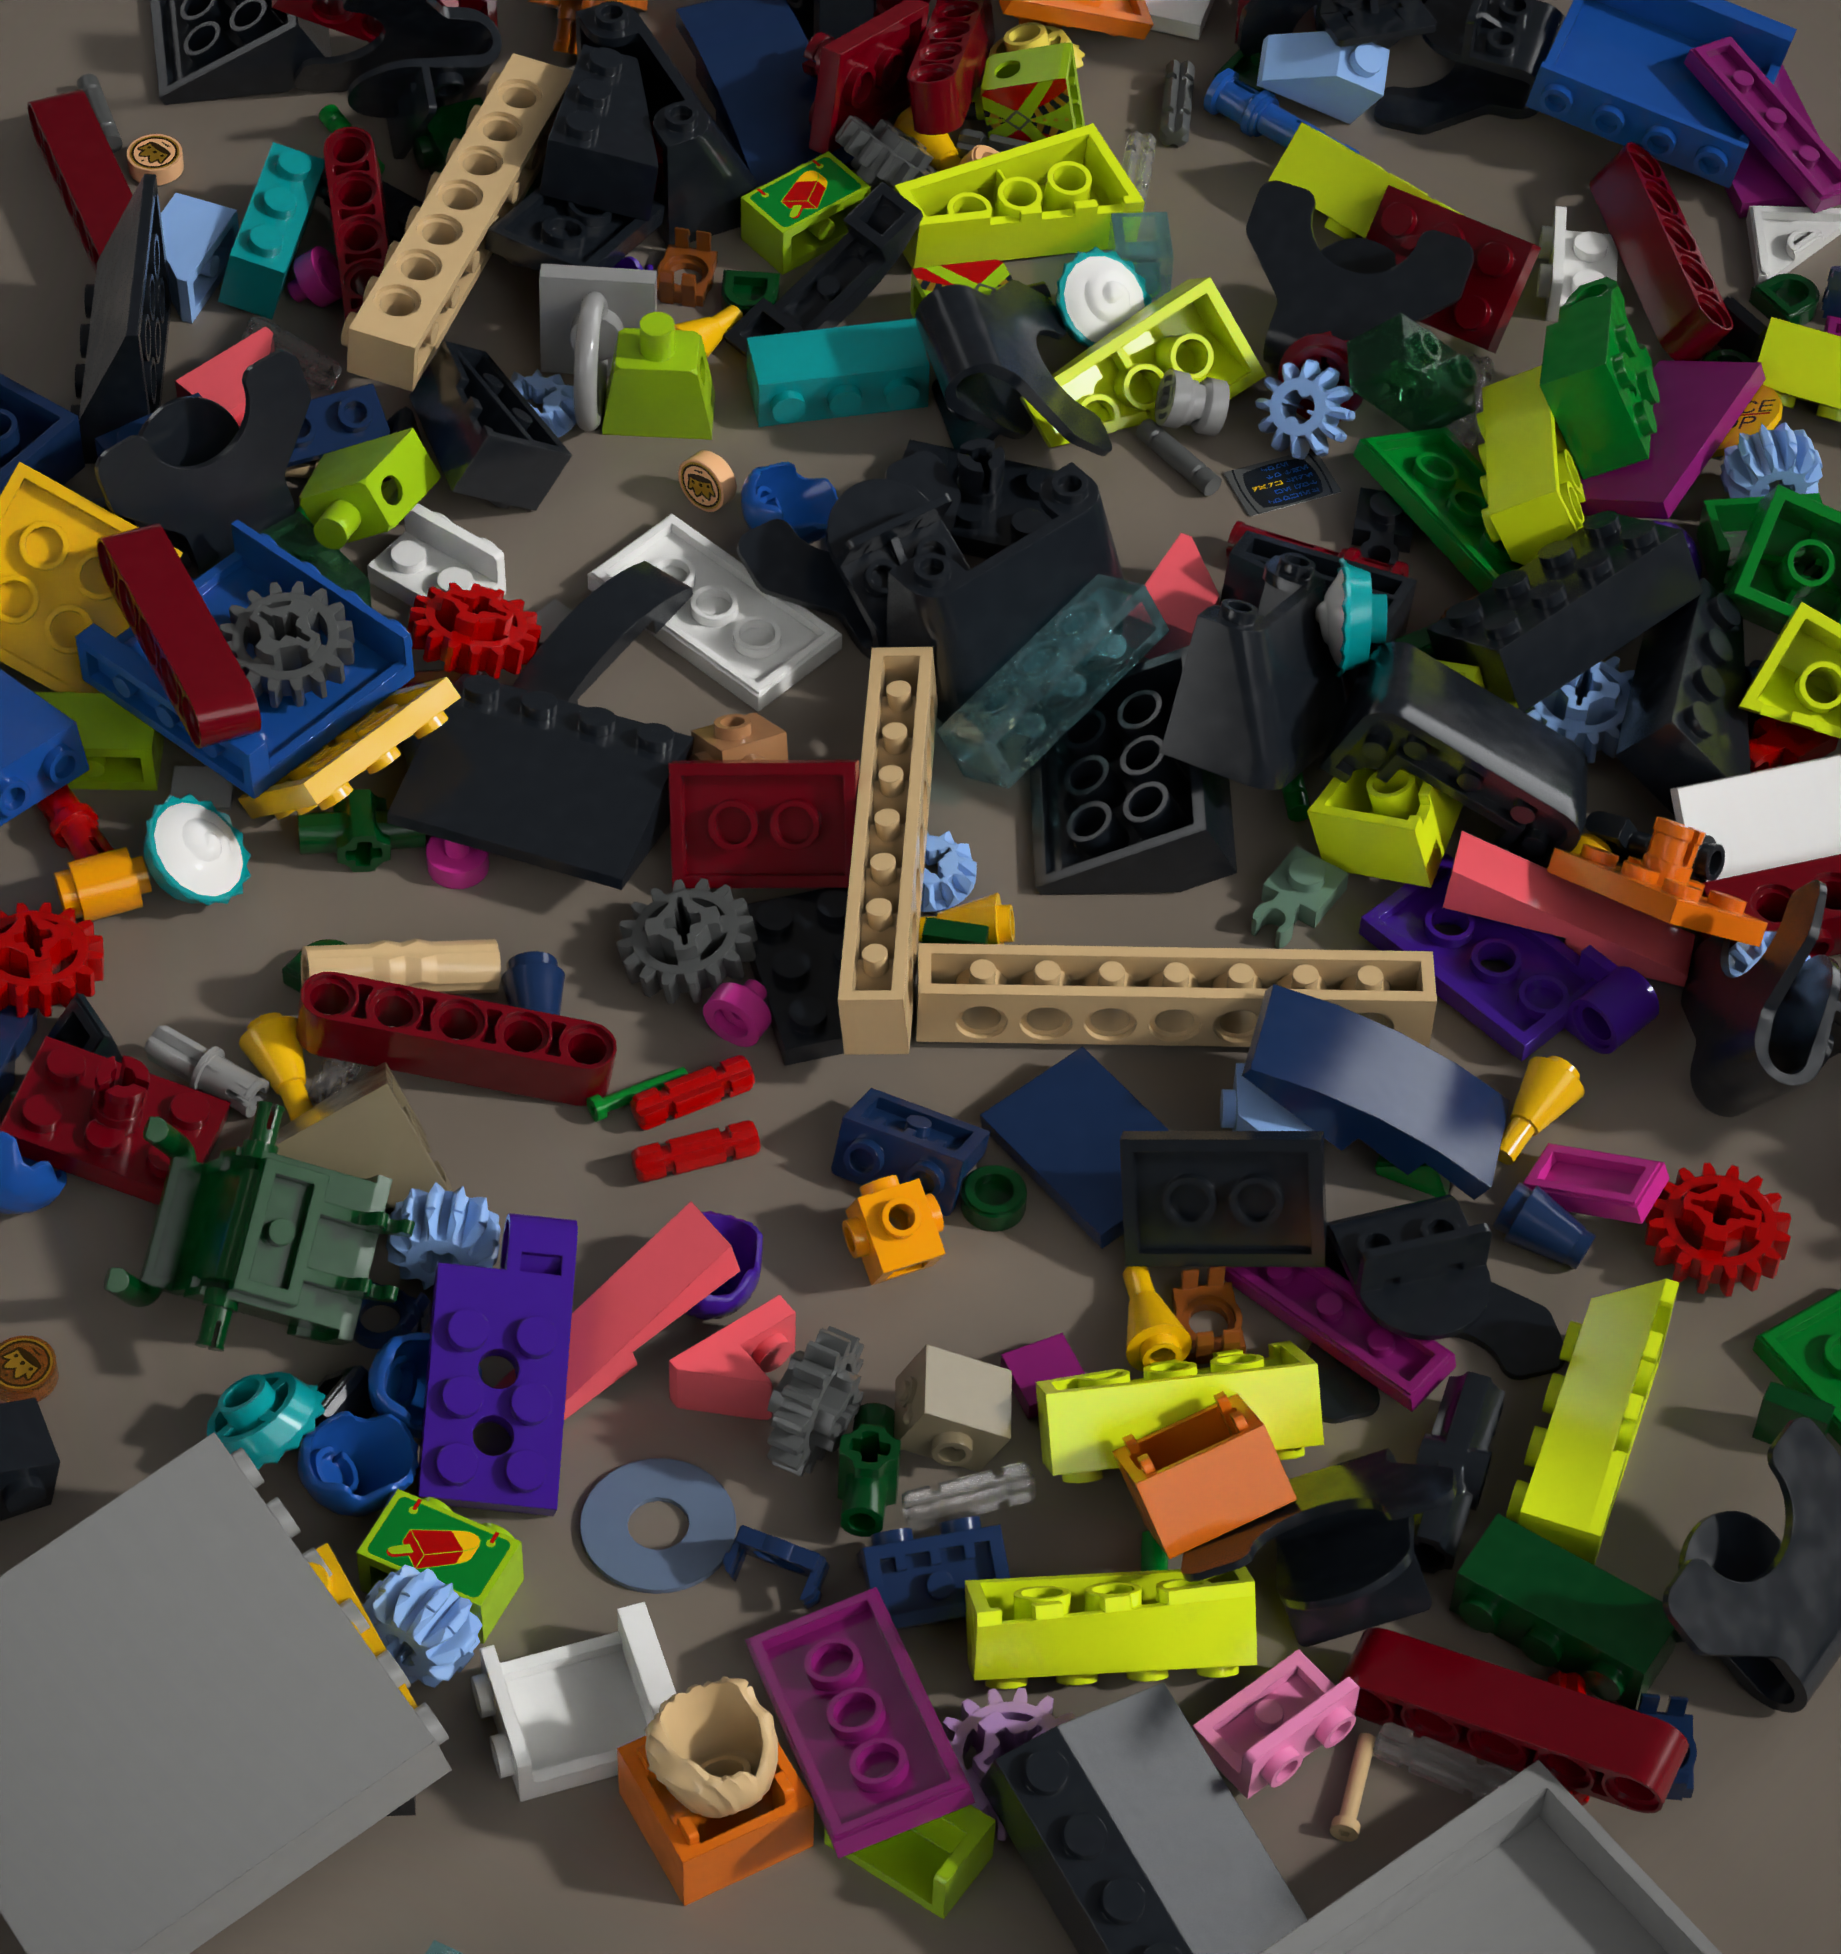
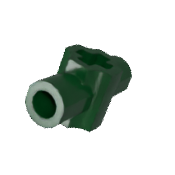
(356, 832)
(868, 1470)

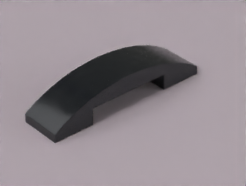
(843, 276)
(602, 630)

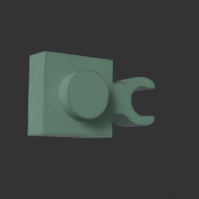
(1298, 890)

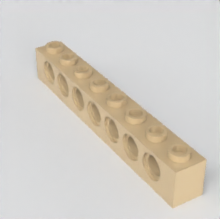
(445, 238)
(888, 853)
(1154, 992)

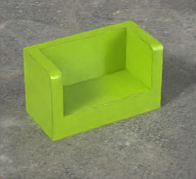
(934, 1859)

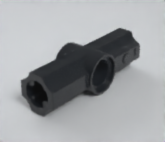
(1462, 1442)

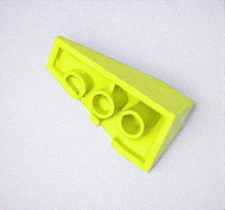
(1123, 370)

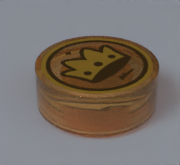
(27, 1369)

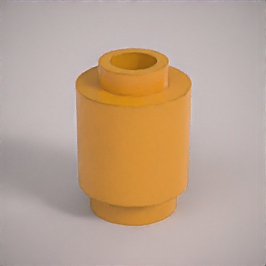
(103, 884)

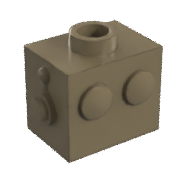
(953, 1408)

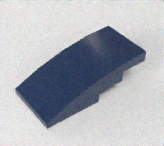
(755, 79)
(1376, 1086)

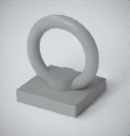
(580, 325)

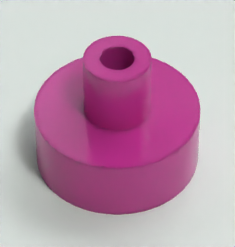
(316, 278)
(455, 864)
(738, 1012)

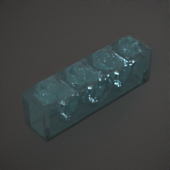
(1053, 680)

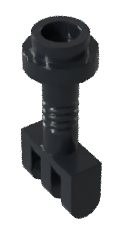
(1627, 841)

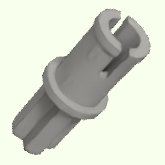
(206, 1069)

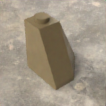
(365, 1134)

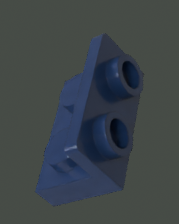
(339, 422)
(907, 1140)
(927, 1575)

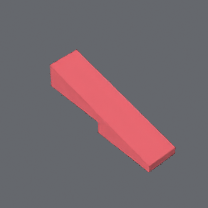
(1523, 894)
(640, 1300)

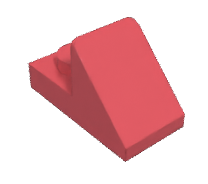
(729, 1367)

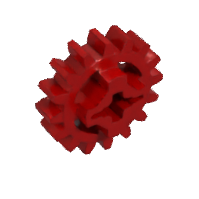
(473, 630)
(47, 959)
(1718, 1229)

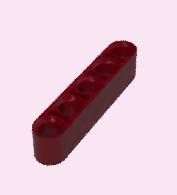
(949, 64)
(81, 166)
(356, 211)
(1660, 254)
(179, 635)
(427, 1032)
(1516, 1719)

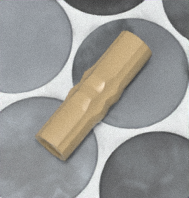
(416, 963)

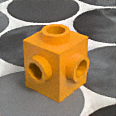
(899, 1249)

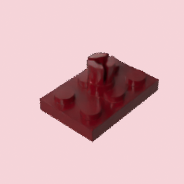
(863, 71)
(1496, 277)
(763, 822)
(92, 1114)

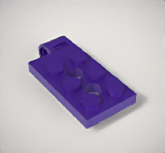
(1535, 998)
(510, 1314)

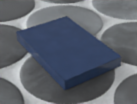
(1068, 1138)

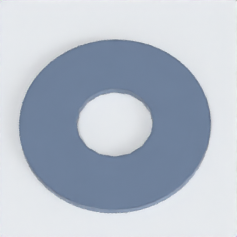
(663, 1570)

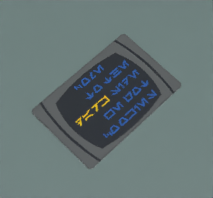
(1281, 483)

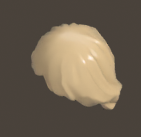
(714, 1747)

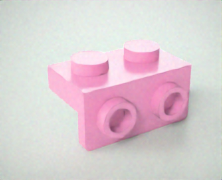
(1277, 1723)

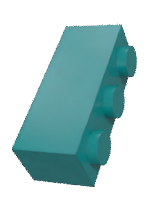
(272, 231)
(837, 372)

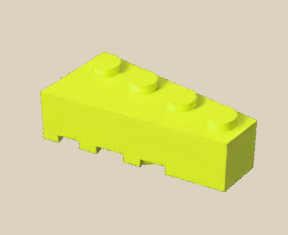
(1021, 202)

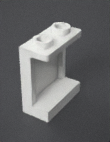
(572, 1705)

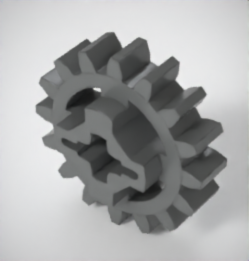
(883, 152)
(287, 642)
(657, 946)
(815, 1401)

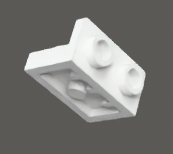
(1572, 261)
(434, 555)

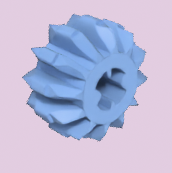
(1283, 420)
(1769, 460)
(446, 1230)
(423, 1624)

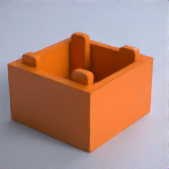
(1204, 1475)
(715, 1852)

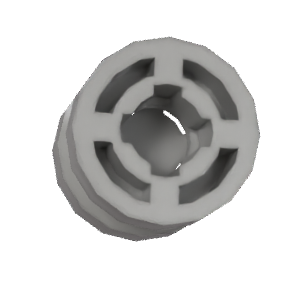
(1188, 402)

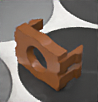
(683, 256)
(1212, 1296)

